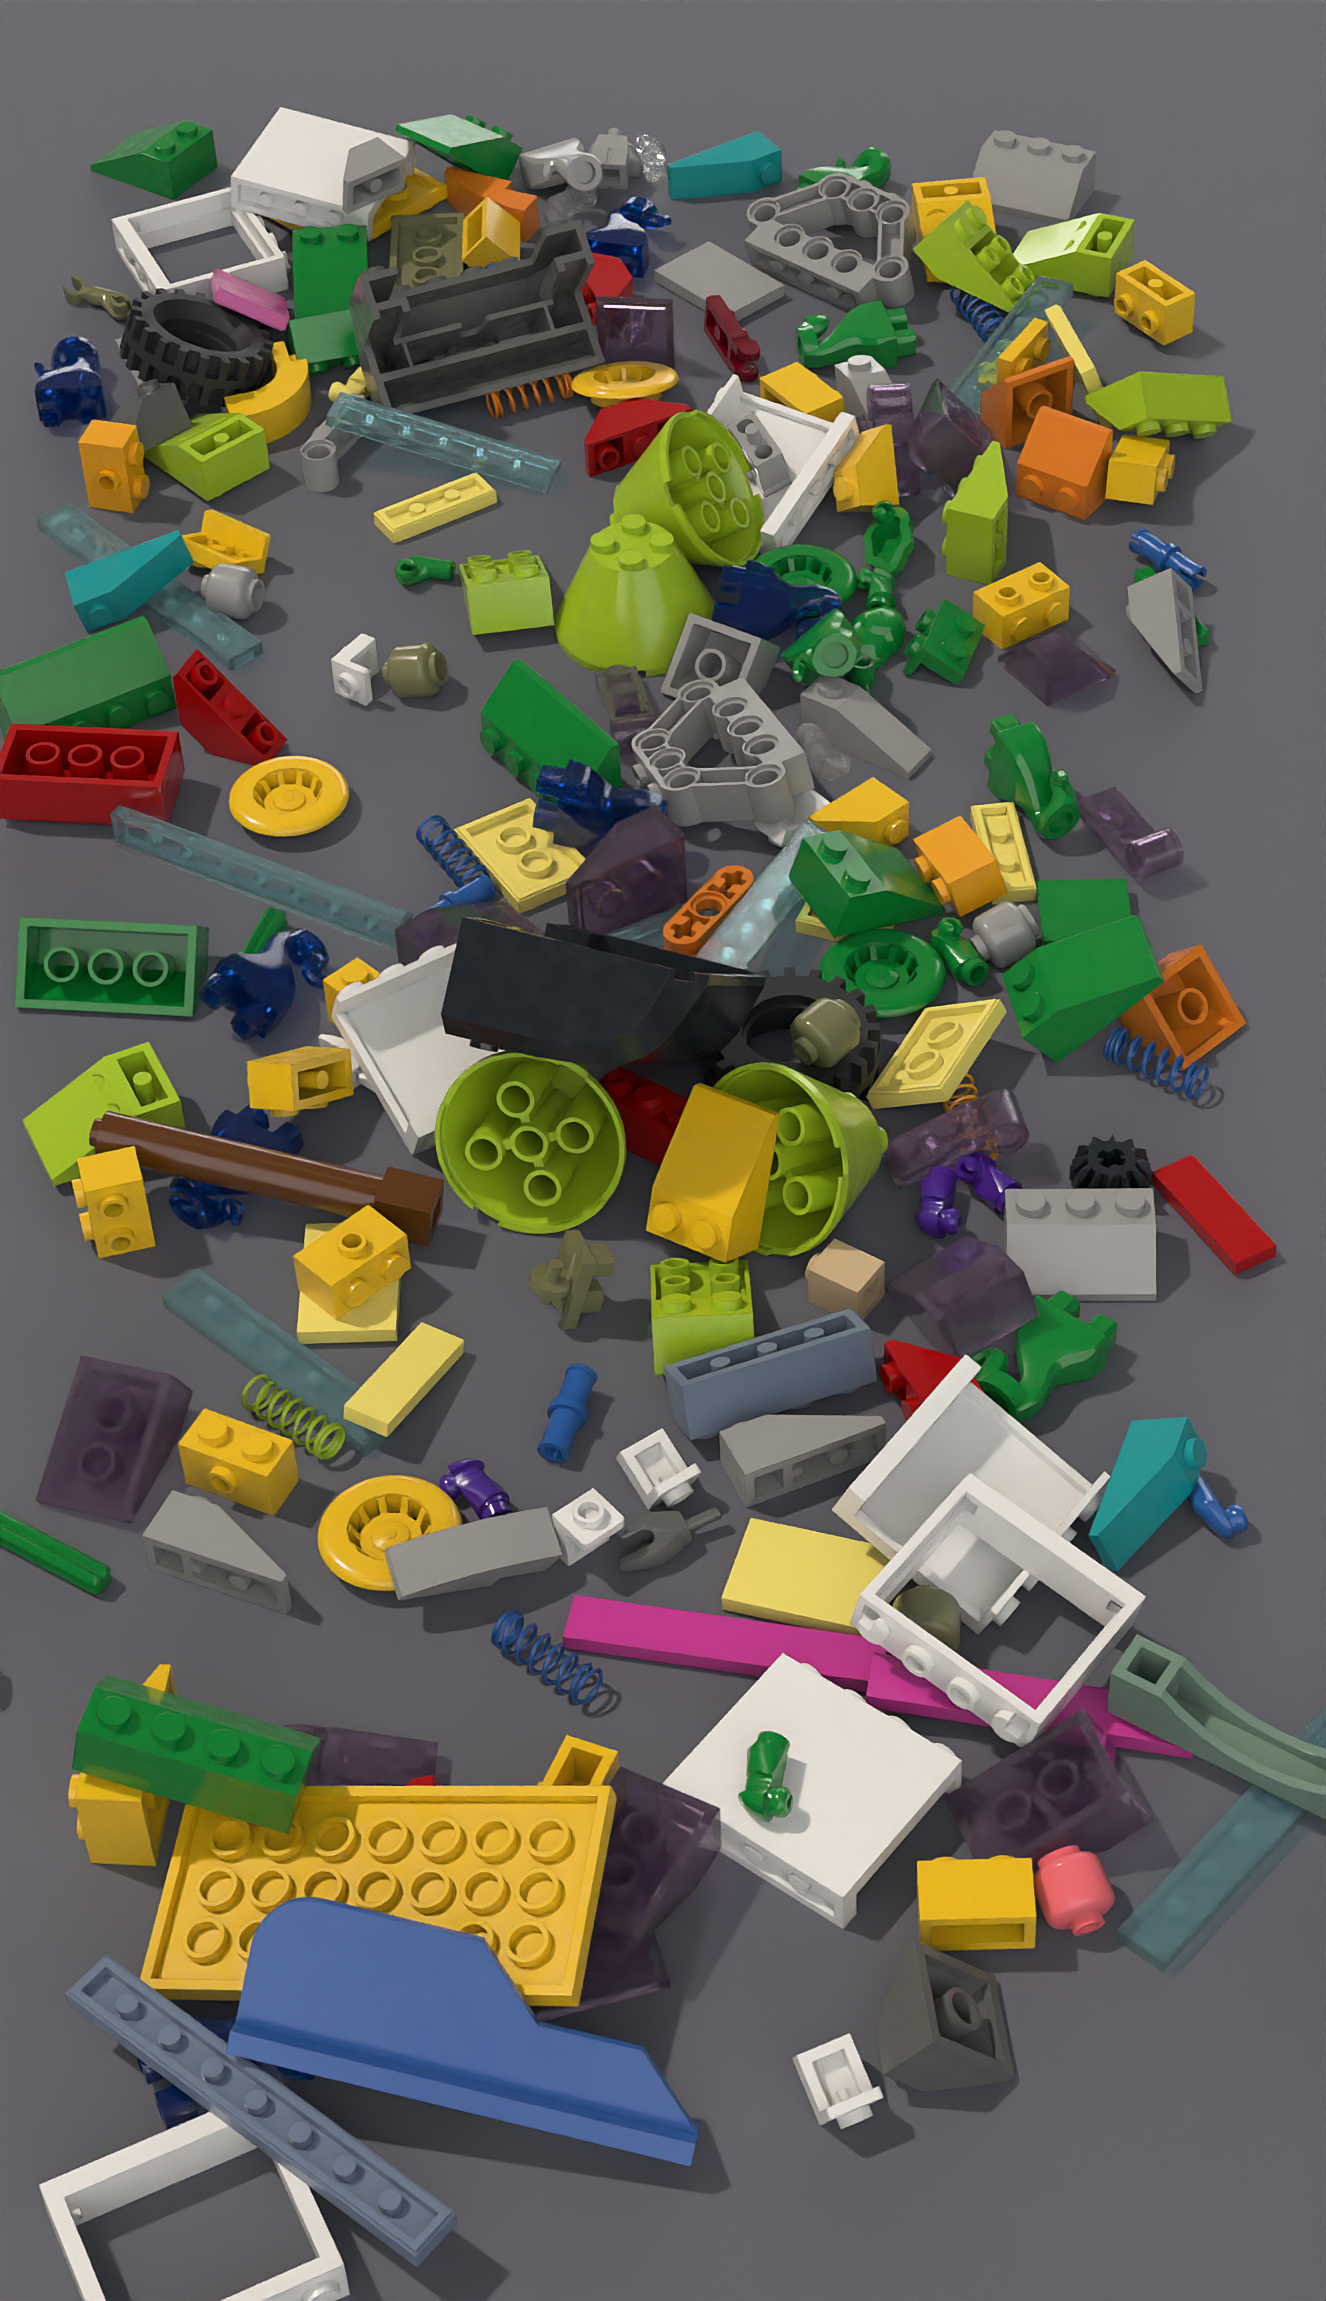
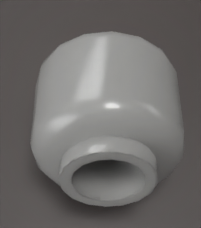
(233, 590)
(1005, 934)

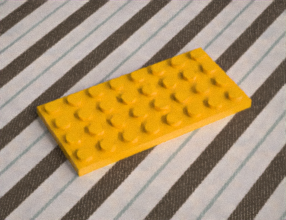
(464, 1858)

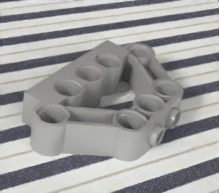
(785, 251)
(767, 757)

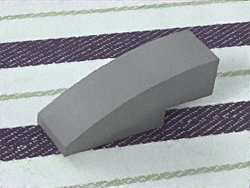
(474, 1554)

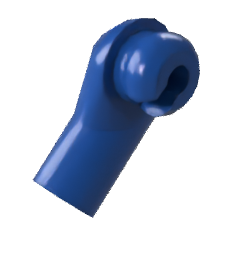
(1208, 1508)

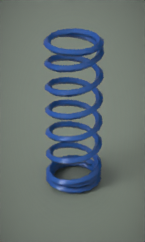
(965, 312)
(446, 830)
(1119, 1037)
(506, 1640)

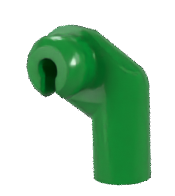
(421, 568)

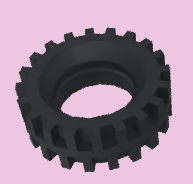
(195, 345)
(777, 1008)

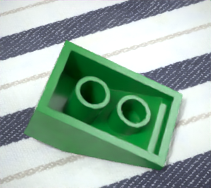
(465, 144)
(162, 158)
(327, 267)
(859, 883)
(1081, 984)

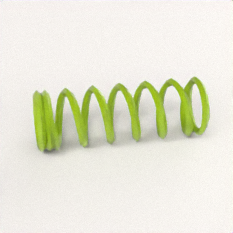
(334, 1445)

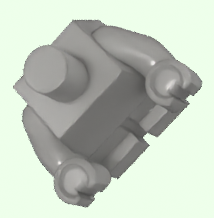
(617, 159)

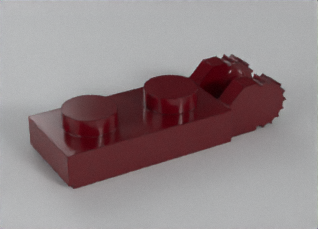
(730, 339)

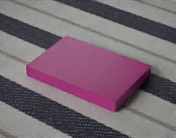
(249, 299)

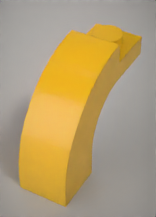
(280, 403)

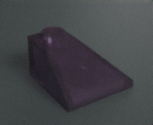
(636, 330)
(1056, 666)

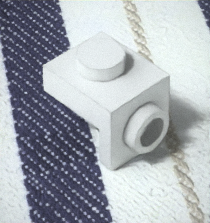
(354, 669)
(782, 831)
(658, 1470)
(585, 1525)
(837, 2082)

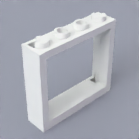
(190, 218)
(1033, 1549)
(163, 2162)

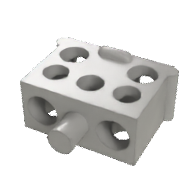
(762, 453)

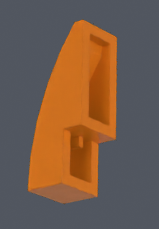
(469, 189)

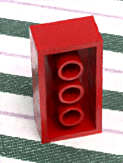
(88, 773)

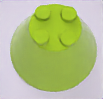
(697, 490)
(630, 599)
(530, 1142)
(821, 1153)

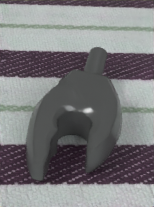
(668, 1537)

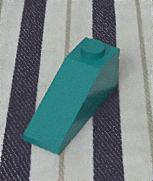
(727, 169)
(124, 581)
(1146, 1486)

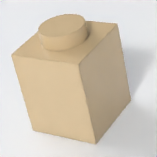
(845, 1279)

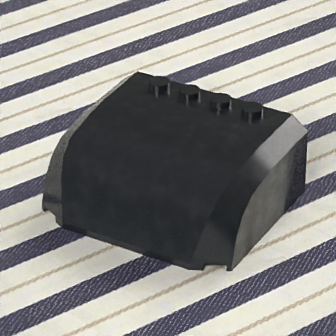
(591, 996)

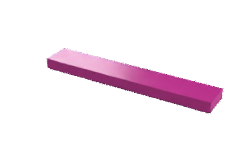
(714, 1641)
(898, 1690)

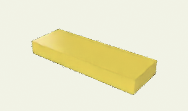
(435, 507)
(1002, 835)
(403, 1379)

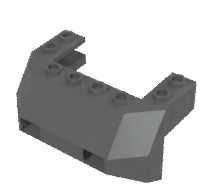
(463, 319)

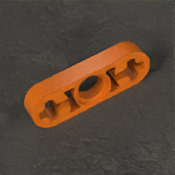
(710, 896)

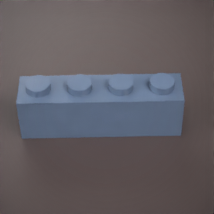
(770, 1374)

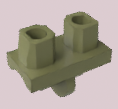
(569, 1280)

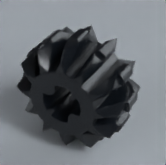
(1110, 1165)

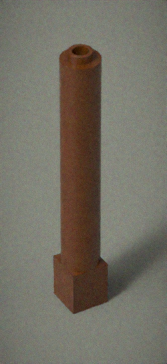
(401, 1196)

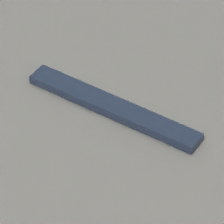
(263, 2110)

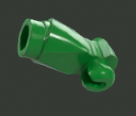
(880, 587)
(959, 953)
(765, 1773)

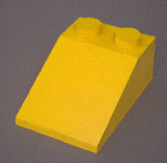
(715, 1175)
(118, 1820)

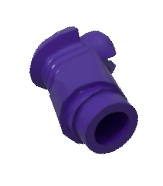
(987, 1179)
(936, 1202)
(481, 1492)

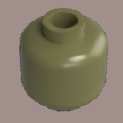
(415, 670)
(825, 1032)
(934, 1612)

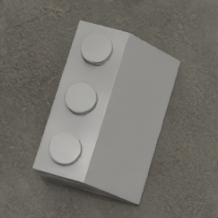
(1036, 176)
(1084, 1242)

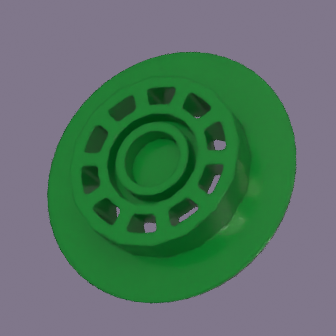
(812, 566)
(889, 966)

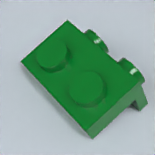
(944, 641)

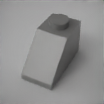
(371, 174)

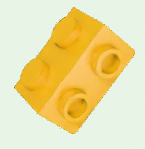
(1026, 351)
(228, 542)

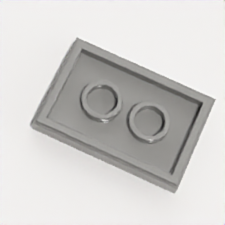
(714, 271)

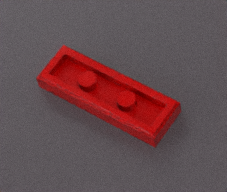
(1213, 1214)

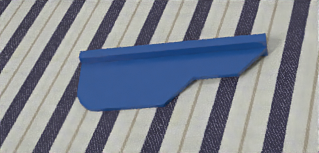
(442, 2025)

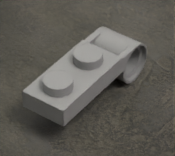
(322, 454)

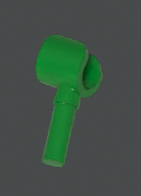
(864, 676)

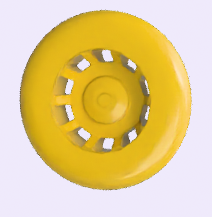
(624, 380)
(288, 796)
(384, 1514)

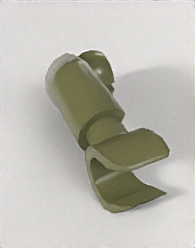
(115, 303)

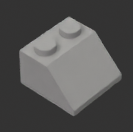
(719, 655)

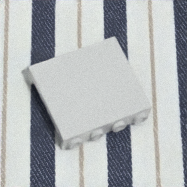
(300, 169)
(810, 452)
(402, 1041)
(928, 1458)
(852, 1779)

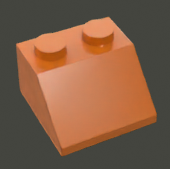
(1015, 401)
(1065, 463)
(1187, 1010)

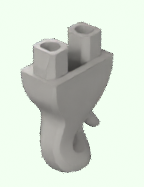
(560, 165)

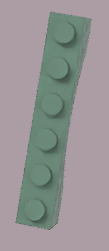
(1181, 1706)

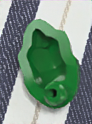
(889, 538)
(881, 635)

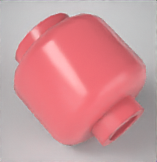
(1073, 1890)

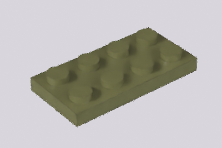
(426, 247)

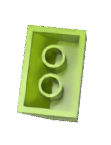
(1164, 404)

